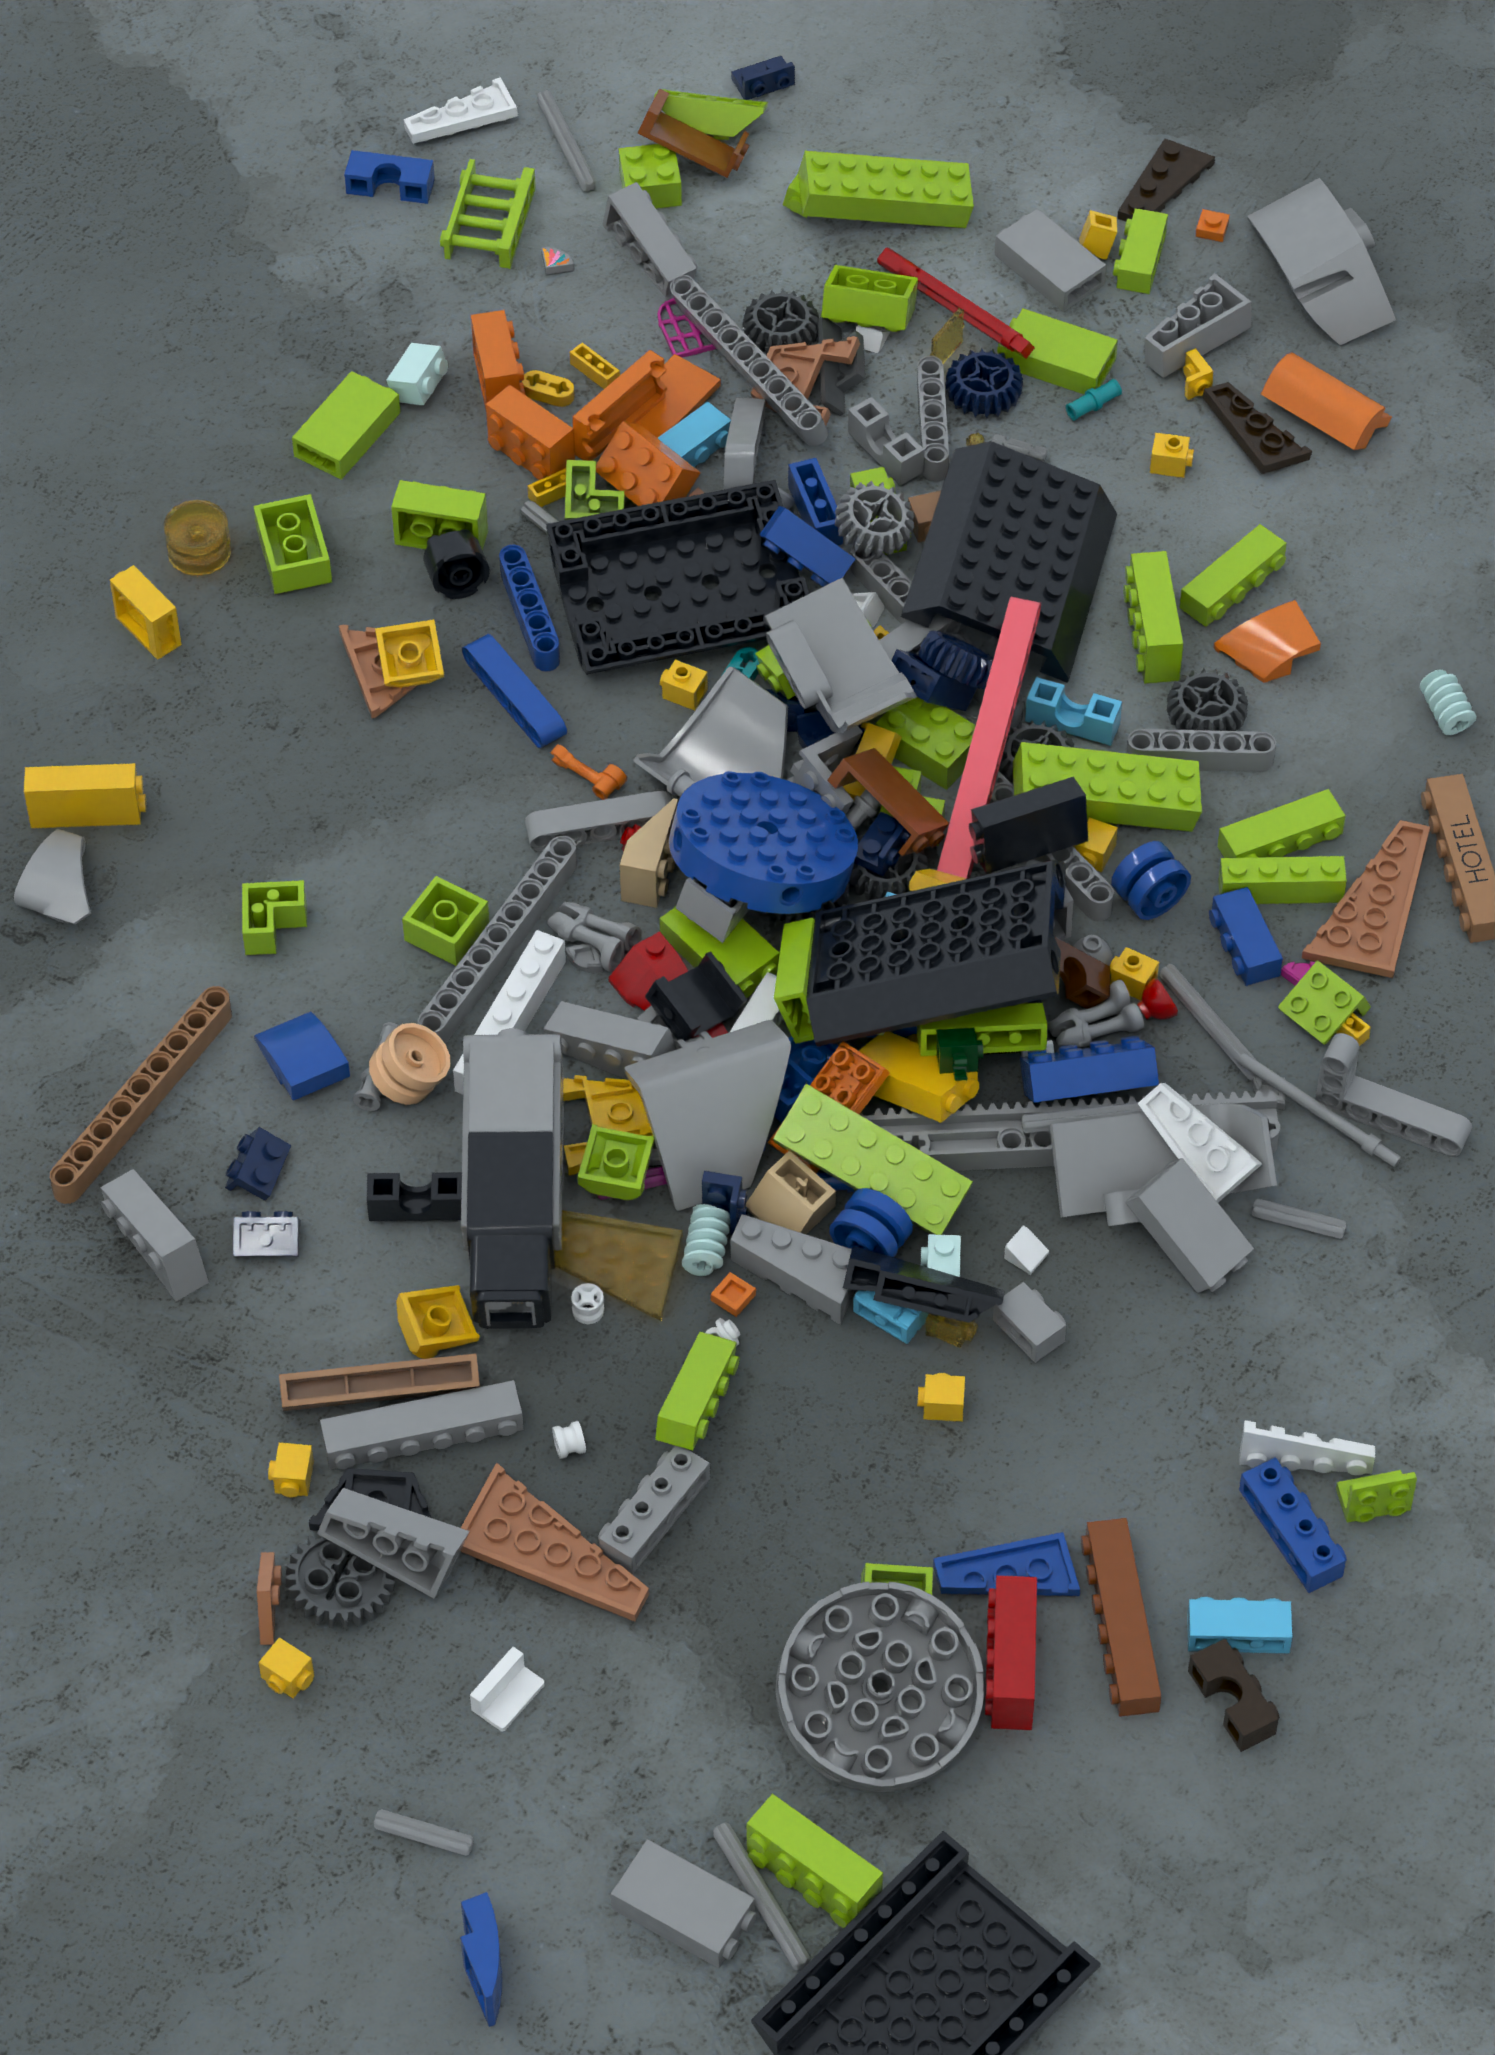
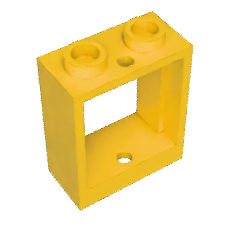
(145, 612)

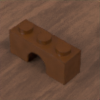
(1084, 976)

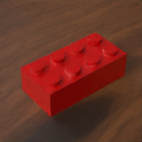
(1011, 1652)

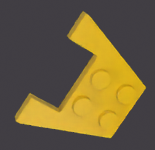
(610, 1106)

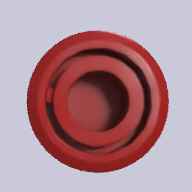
(1157, 1002)

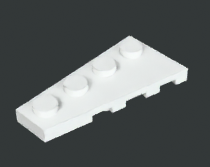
(473, 111)
(1205, 1147)
(1304, 1451)

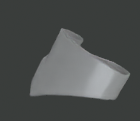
(55, 879)

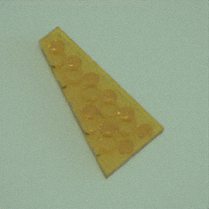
(621, 1258)

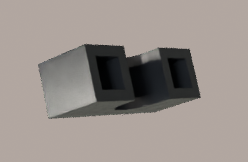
(394, 1201)

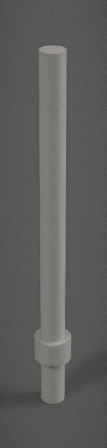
(1369, 1143)

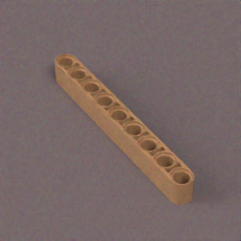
(139, 1106)

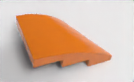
(1270, 642)

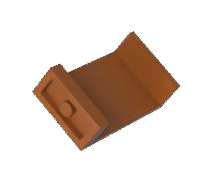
(690, 141)
(896, 796)

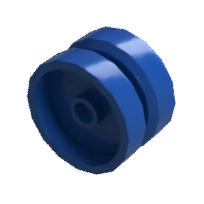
(1151, 880)
(872, 1223)

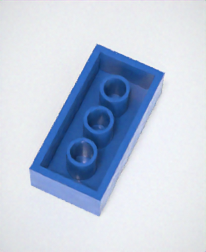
(1089, 1070)

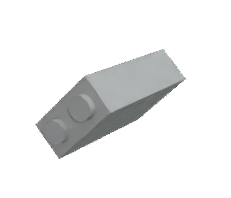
(1050, 260)
(1190, 1226)
(684, 1904)

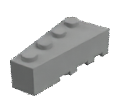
(647, 236)
(1203, 323)
(709, 911)
(607, 1038)
(155, 1234)
(795, 1263)
(394, 1539)

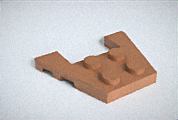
(803, 362)

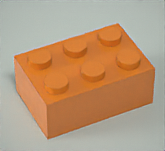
(495, 354)
(529, 433)
(645, 467)

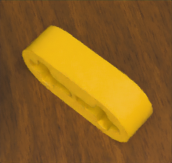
(548, 388)

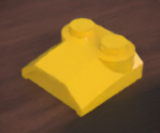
(409, 654)
(434, 1320)

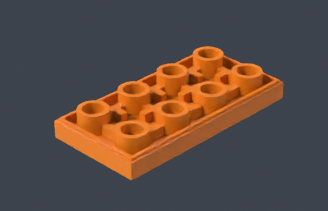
(686, 391)
(848, 1079)

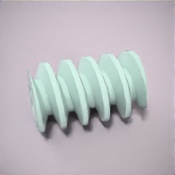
(1447, 702)
(706, 1240)

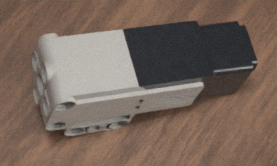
(512, 1174)

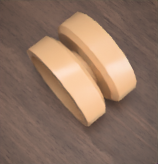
(409, 1063)

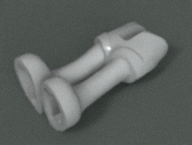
(574, 922)
(1072, 1025)

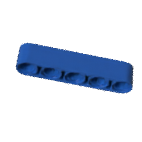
(529, 608)
(514, 691)

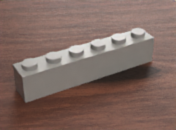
(422, 1425)

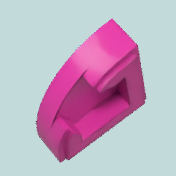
(1295, 972)

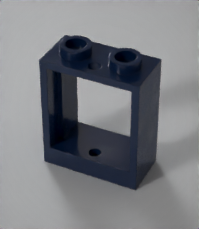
(931, 684)

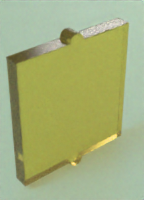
(948, 337)

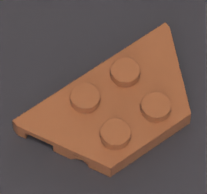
(366, 663)

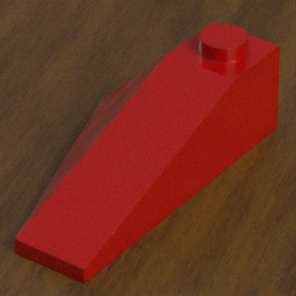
(643, 966)

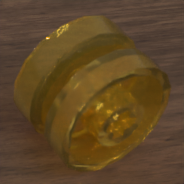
(197, 537)

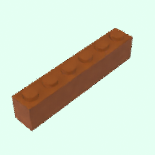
(1122, 1617)

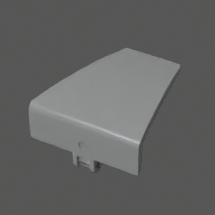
(732, 730)
(712, 1104)

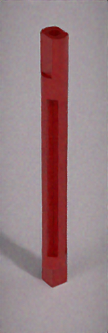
(953, 300)

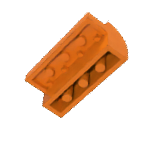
(1324, 402)

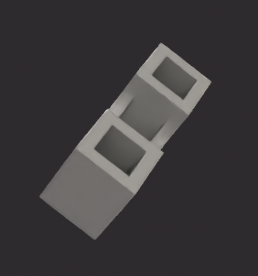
(871, 429)

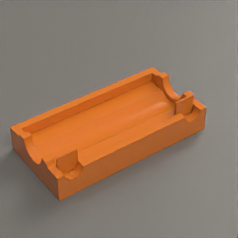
(623, 400)

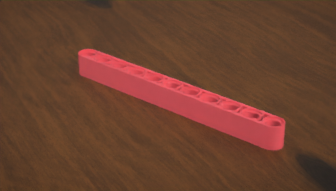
(990, 732)

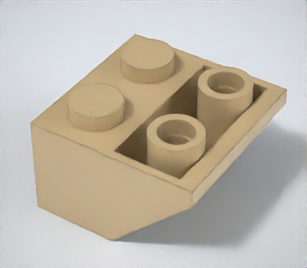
(792, 1196)

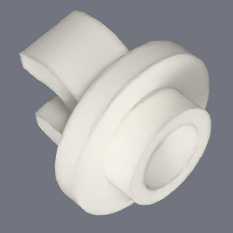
(725, 1329)

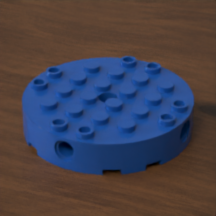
(763, 842)

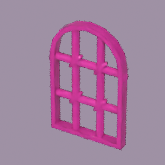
(681, 336)

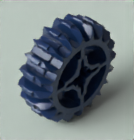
(984, 383)
(956, 659)

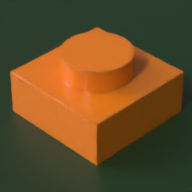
(1212, 225)
(733, 1294)

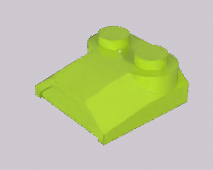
(615, 1163)

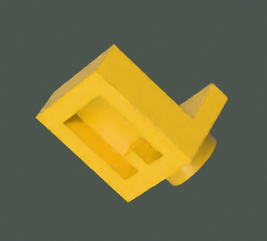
(1198, 374)

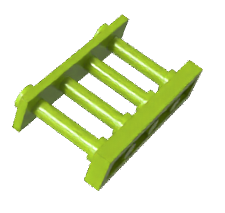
(510, 227)

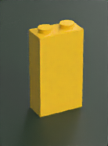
(84, 795)
(916, 1079)

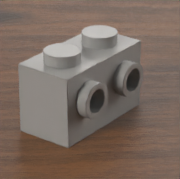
(1030, 1322)

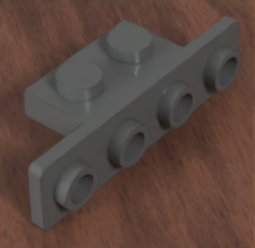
(837, 376)

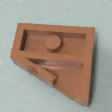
(268, 1596)

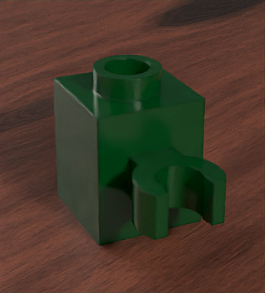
(958, 1051)

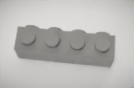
(654, 1507)

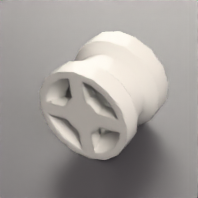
(587, 1295)
(569, 1439)

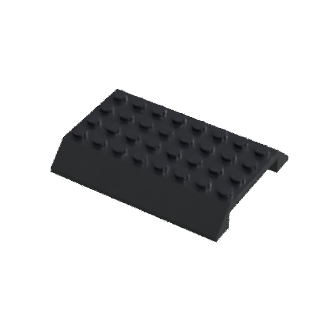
(1015, 532)
(928, 1972)

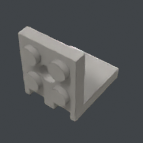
(820, 761)

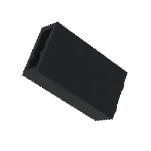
(1029, 825)

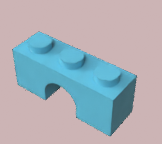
(1093, 721)

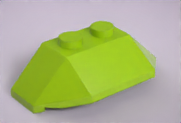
(713, 114)

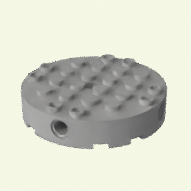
(870, 1736)

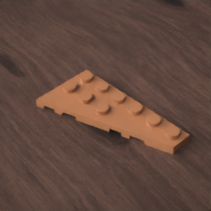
(1374, 912)
(537, 1543)

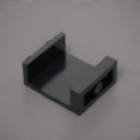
(696, 999)

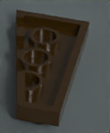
(1165, 177)
(1254, 431)

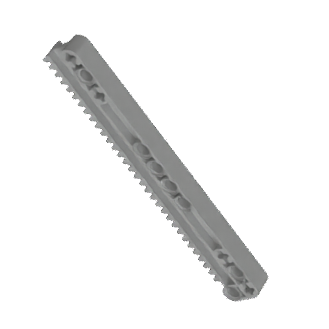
(982, 1136)

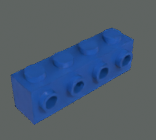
(1293, 1524)

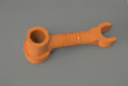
(604, 782)

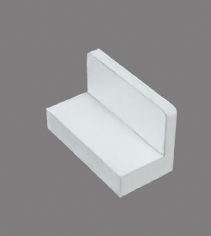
(505, 1691)

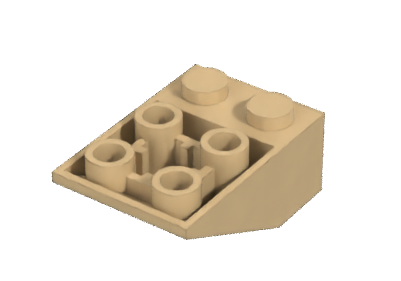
(648, 860)

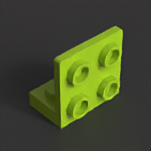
(1322, 1002)
(1376, 1495)

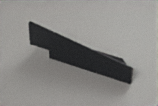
(919, 1286)

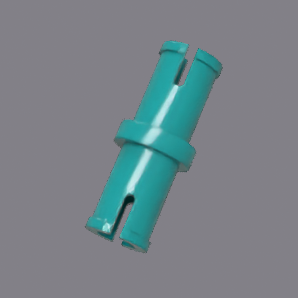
(1093, 399)

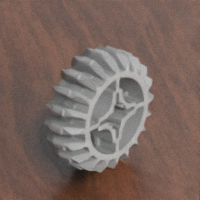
(865, 504)

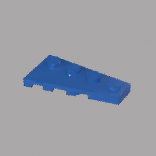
(1037, 1557)

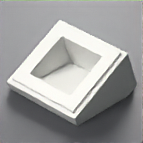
(873, 337)
(870, 606)
(1025, 1250)

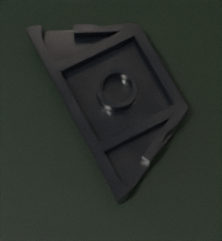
(387, 1486)

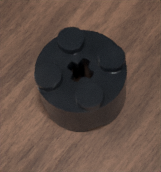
(456, 563)

